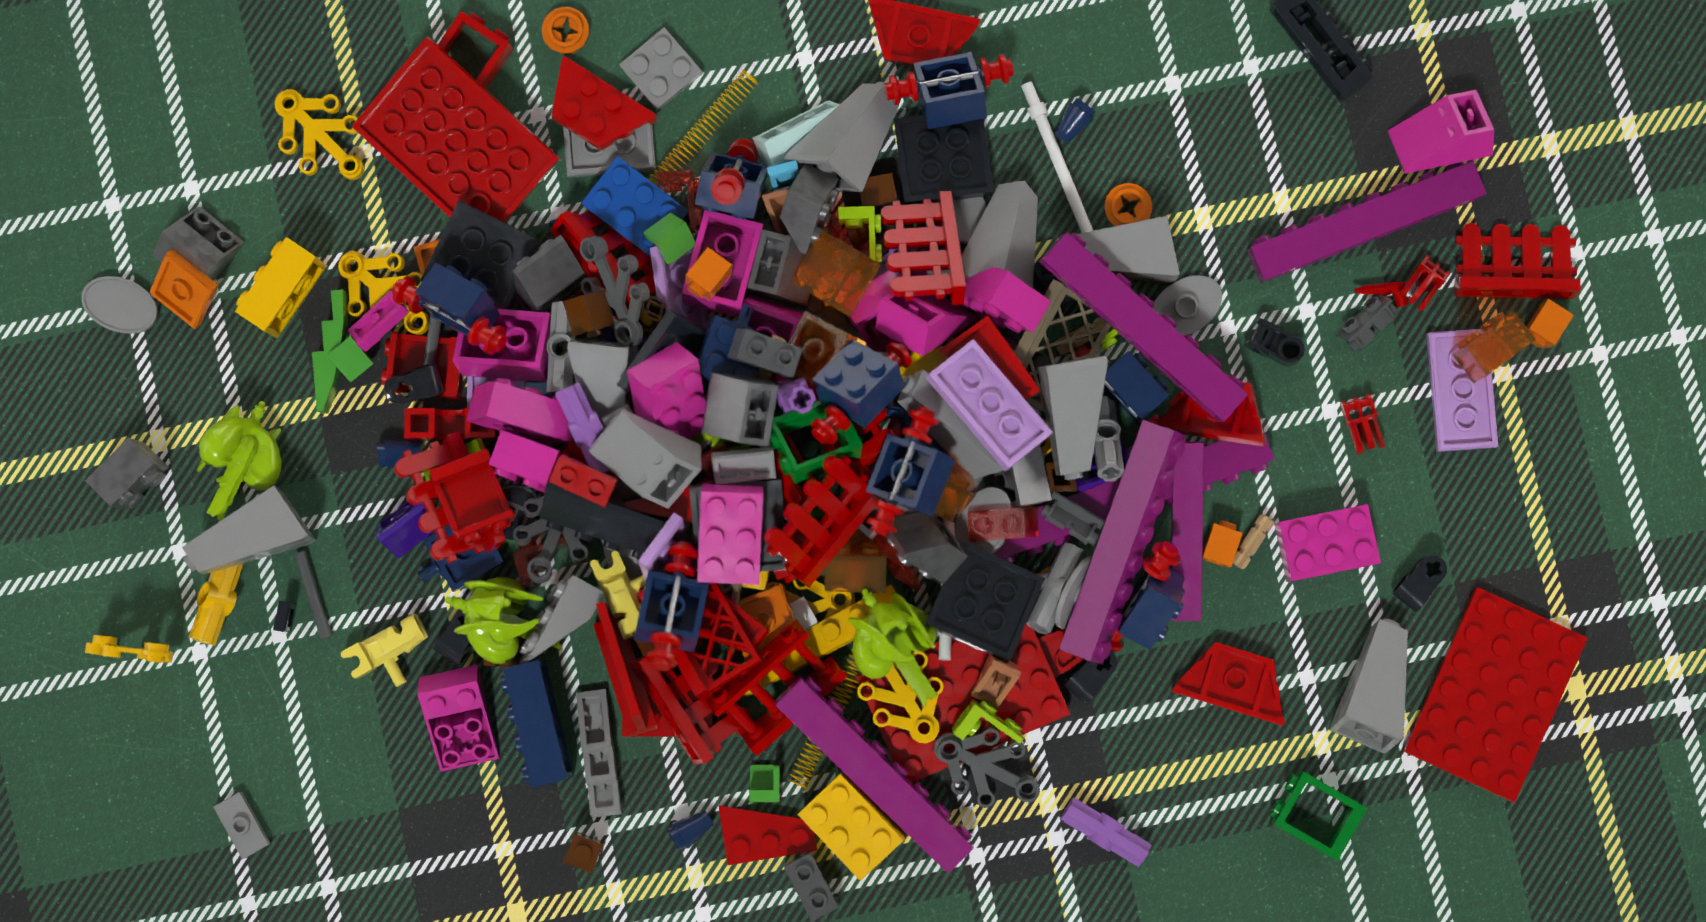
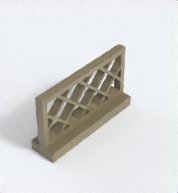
(1030, 341)

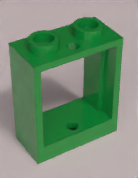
(793, 421)
(1343, 831)

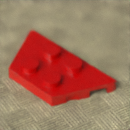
(919, 33)
(595, 107)
(1240, 427)
(1234, 682)

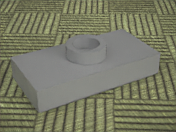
(744, 465)
(242, 825)

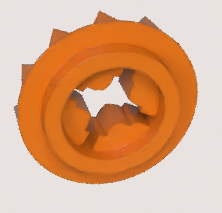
(557, 19)
(1130, 193)

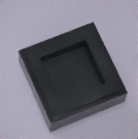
(284, 616)

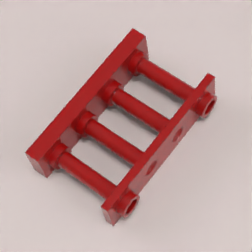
(773, 723)

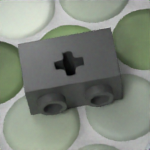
(764, 353)
(811, 886)

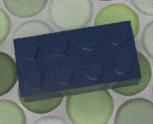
(537, 723)

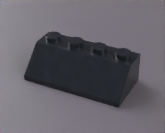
(611, 523)

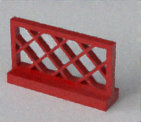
(690, 666)
(627, 687)

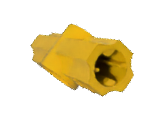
(215, 602)

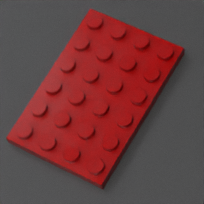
(454, 136)
(1494, 694)
(1030, 703)

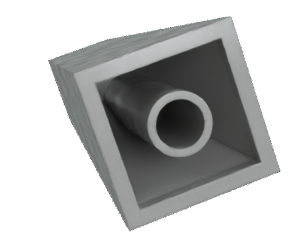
(848, 138)
(1005, 234)
(1137, 250)
(598, 369)
(1072, 411)
(951, 431)
(250, 533)
(1375, 695)

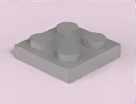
(661, 69)

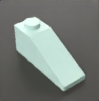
(778, 141)

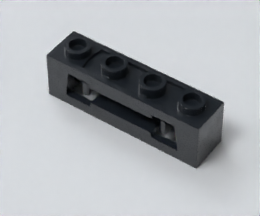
(1350, 73)

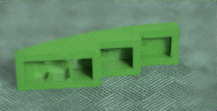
(326, 373)

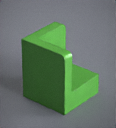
(671, 237)
(350, 358)
(765, 783)

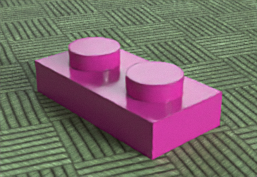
(377, 322)

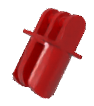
(1427, 278)
(1363, 424)

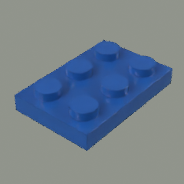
(630, 203)

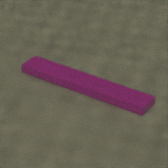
(1188, 527)

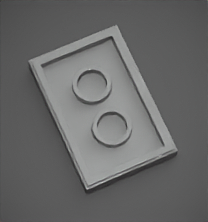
(587, 160)

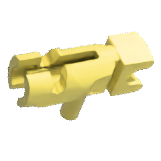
(620, 593)
(386, 647)

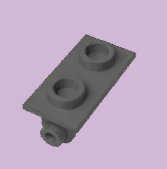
(1376, 312)
(1068, 514)

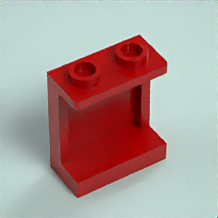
(408, 353)
(577, 477)
(471, 497)

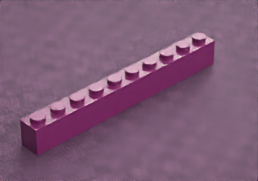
(1221, 462)

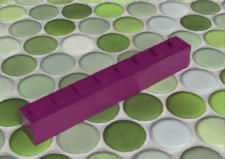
(1365, 222)
(1143, 327)
(1123, 542)
(874, 773)

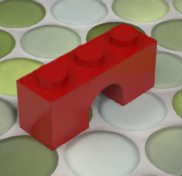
(436, 424)

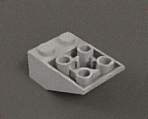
(648, 457)
(569, 608)

